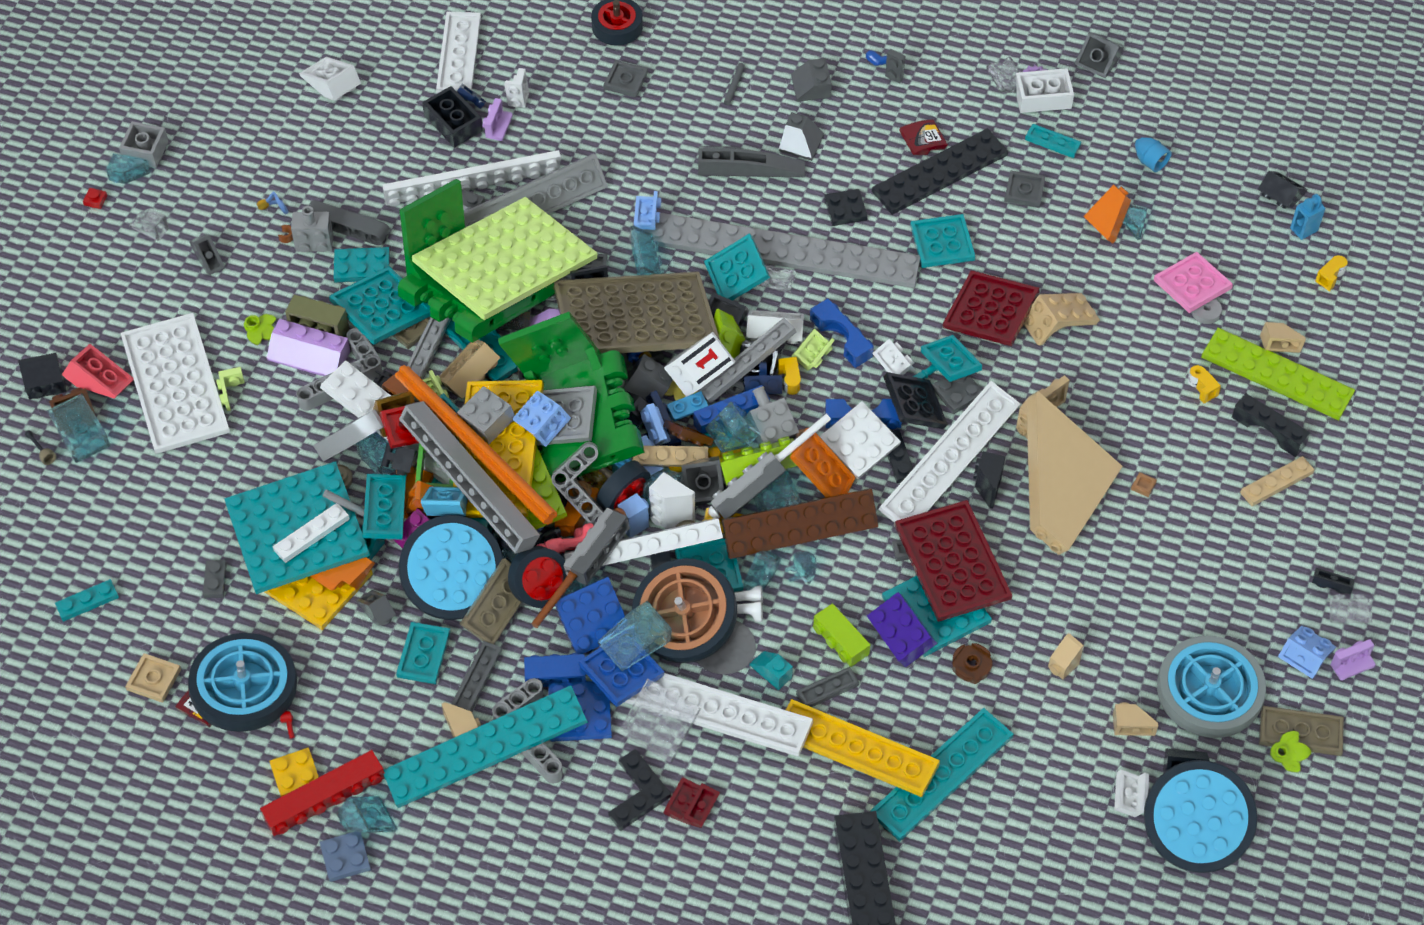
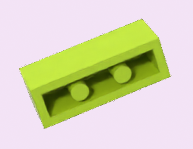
(841, 635)

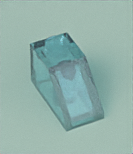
(126, 168)
(762, 570)

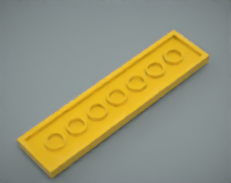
(867, 751)

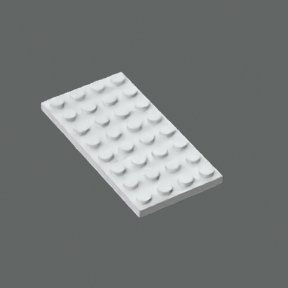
(174, 383)

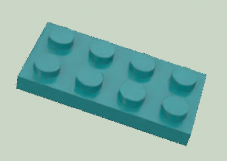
(384, 506)

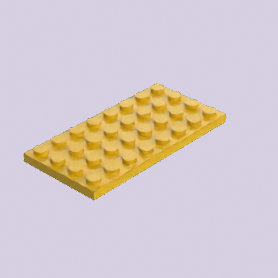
(514, 443)

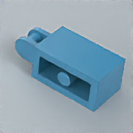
(1308, 217)

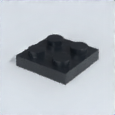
(845, 207)

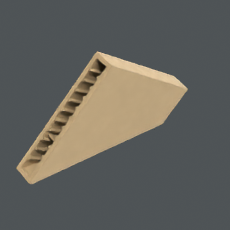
(1065, 474)

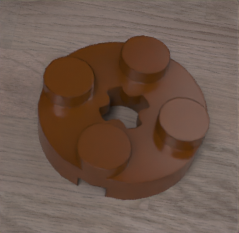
(970, 673)

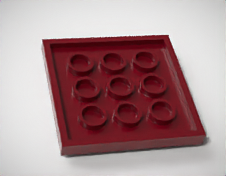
(991, 308)

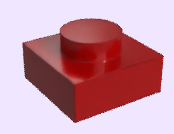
(95, 198)

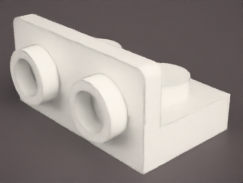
(517, 90)
(892, 359)

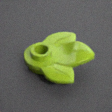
(261, 328)
(1293, 751)

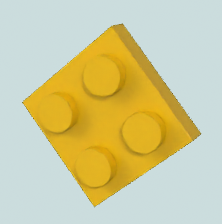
(293, 770)

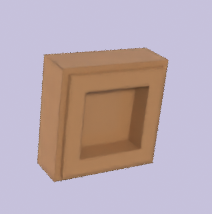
(1143, 484)

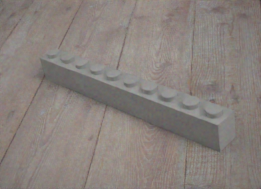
(469, 477)

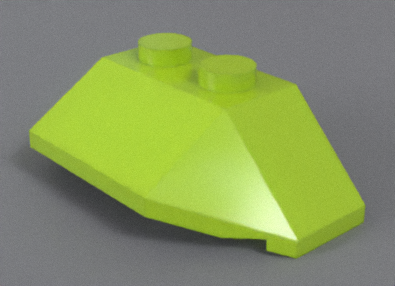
(728, 332)

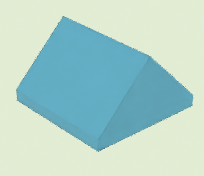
(444, 501)

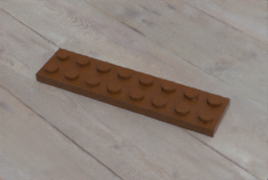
(799, 523)

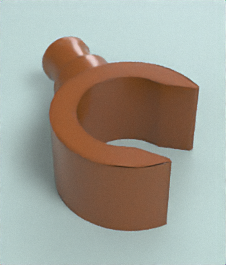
(286, 238)

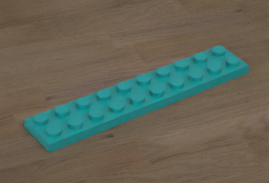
(484, 746)

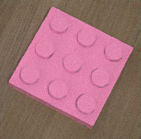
(1193, 282)

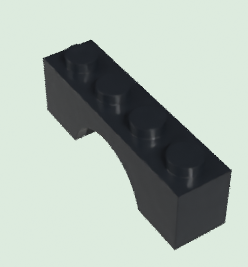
(1289, 435)

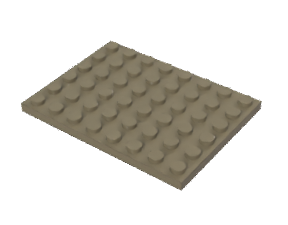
(639, 310)

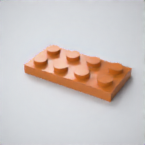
(822, 467)

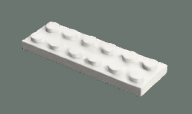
(458, 50)

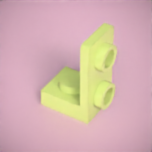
(228, 378)

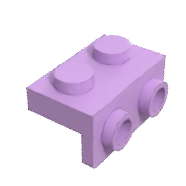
(496, 121)
(1353, 659)

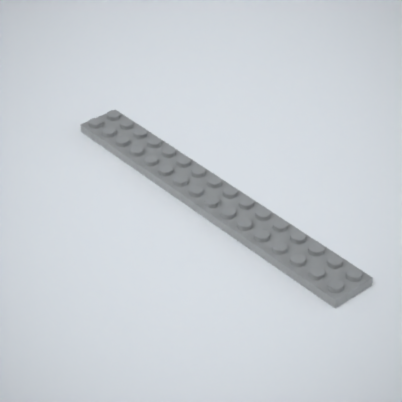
(790, 250)

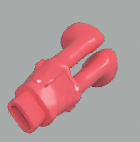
(561, 545)

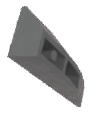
(746, 162)

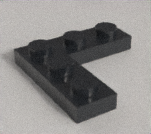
(900, 459)
(651, 792)

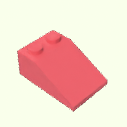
(97, 373)

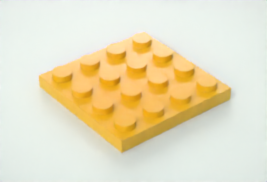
(314, 600)

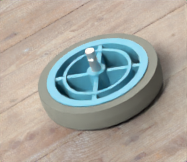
(1211, 686)

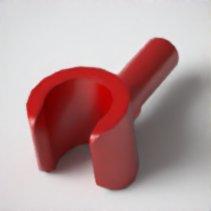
(287, 718)

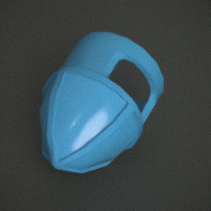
(1150, 151)

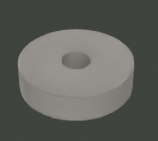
(1210, 316)

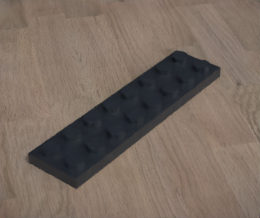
(939, 171)

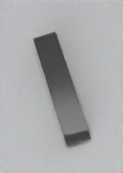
(353, 223)

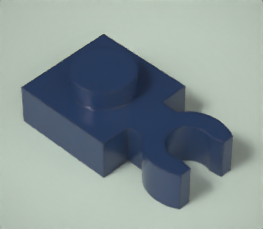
(467, 94)

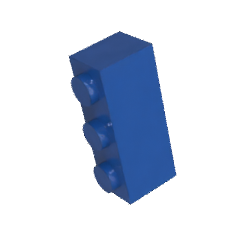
(554, 668)

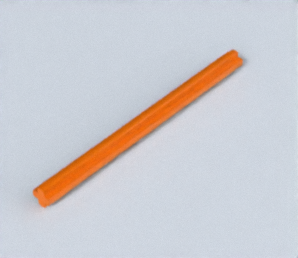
(477, 446)

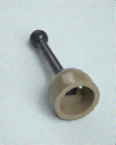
(46, 455)

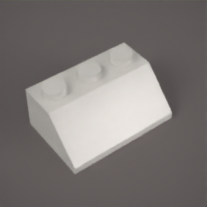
(1044, 90)
(761, 321)
(670, 502)

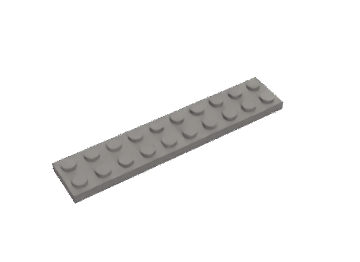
(549, 191)

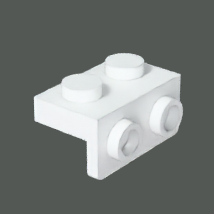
(1131, 792)

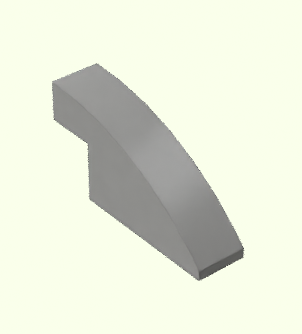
(348, 435)

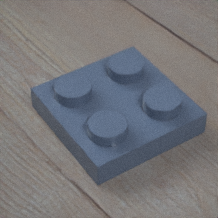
(345, 856)

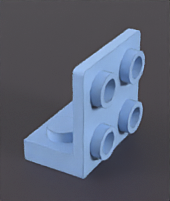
(542, 418)
(1306, 651)

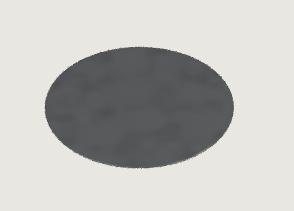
(734, 654)

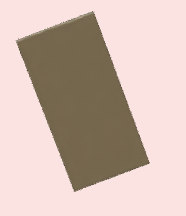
(492, 607)
(1318, 731)

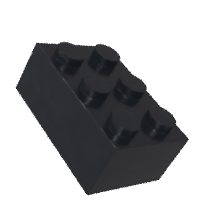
(452, 116)

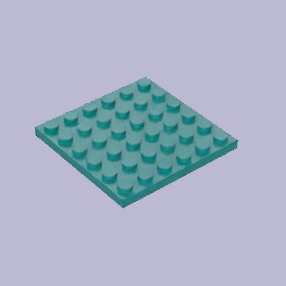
(279, 509)

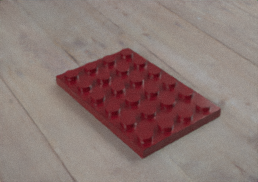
(953, 560)

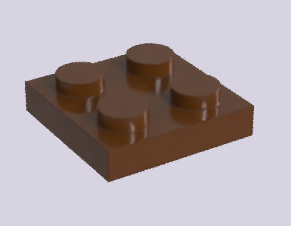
(686, 433)

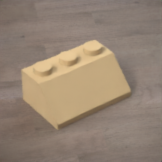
(469, 366)

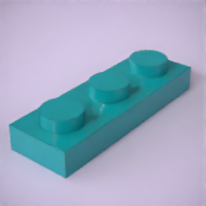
(1053, 140)
(86, 600)

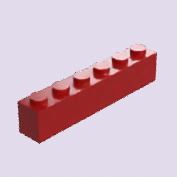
(322, 793)

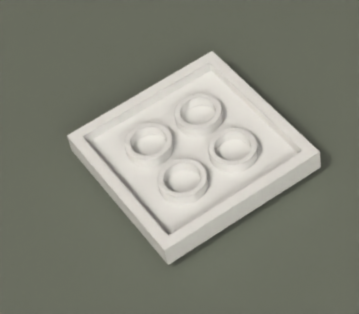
(860, 440)

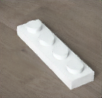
(311, 532)

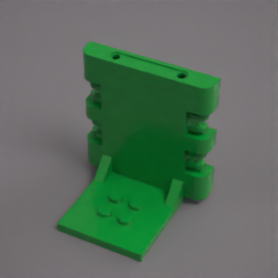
(424, 225)
(567, 358)

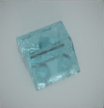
(732, 429)

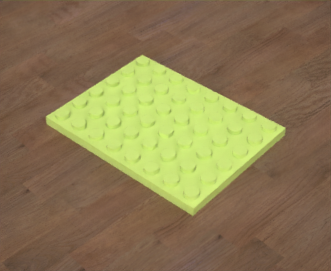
(504, 258)

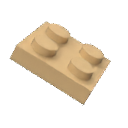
(153, 677)

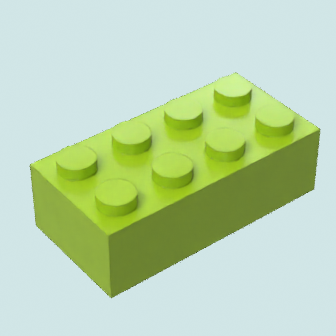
(734, 463)

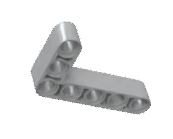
(366, 358)
(570, 482)
(507, 705)

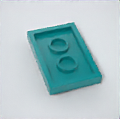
(359, 263)
(951, 358)
(423, 653)

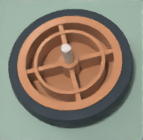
(694, 603)

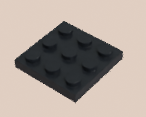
(915, 400)

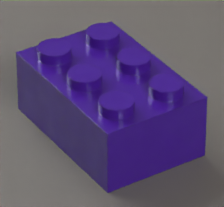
(901, 629)

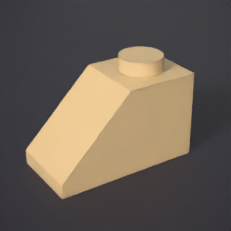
(1281, 338)
(1066, 656)
(459, 719)
(1132, 720)

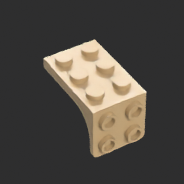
(1058, 311)
(1055, 393)

